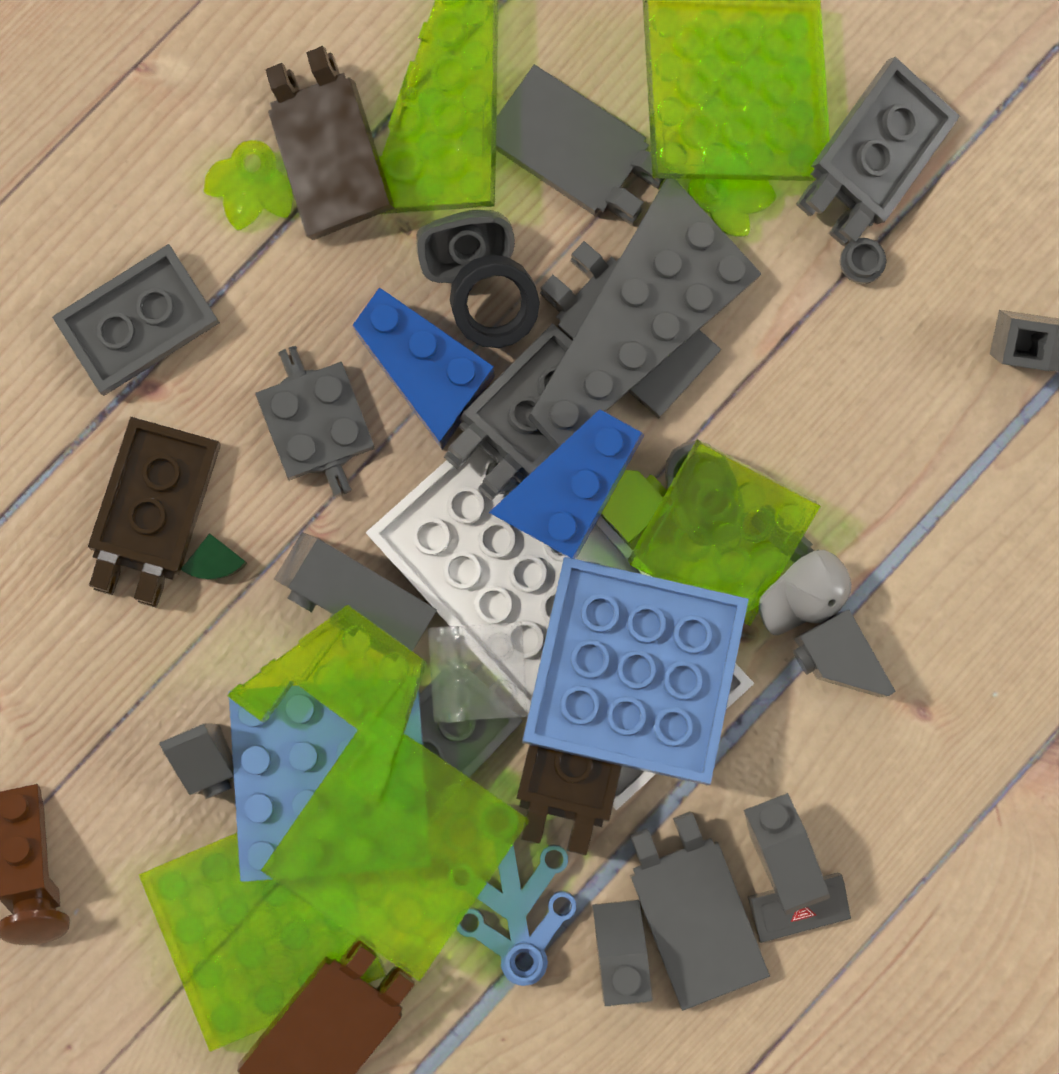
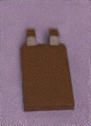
(331, 1019)

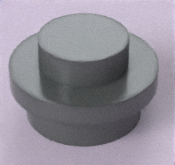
(863, 261)

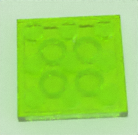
(723, 528)

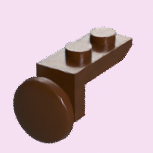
(24, 871)

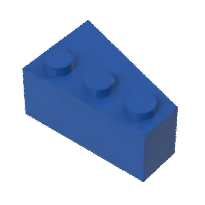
(423, 363)
(573, 485)

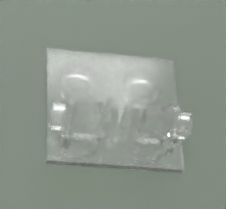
(477, 672)

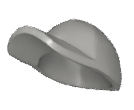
(807, 592)

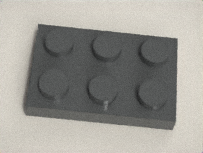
(135, 320)

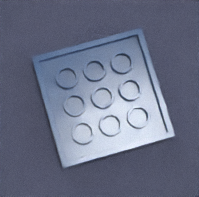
(636, 671)
(282, 767)

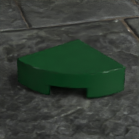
(213, 561)

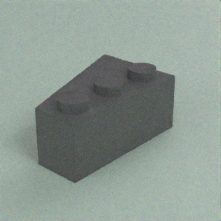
(333, 580)

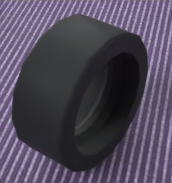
(501, 335)

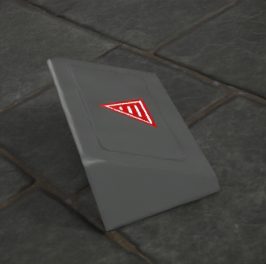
(774, 924)

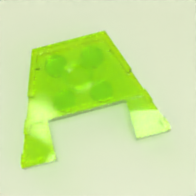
(359, 677)

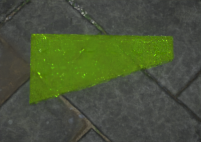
(447, 113)

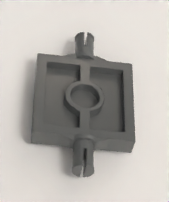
(315, 421)

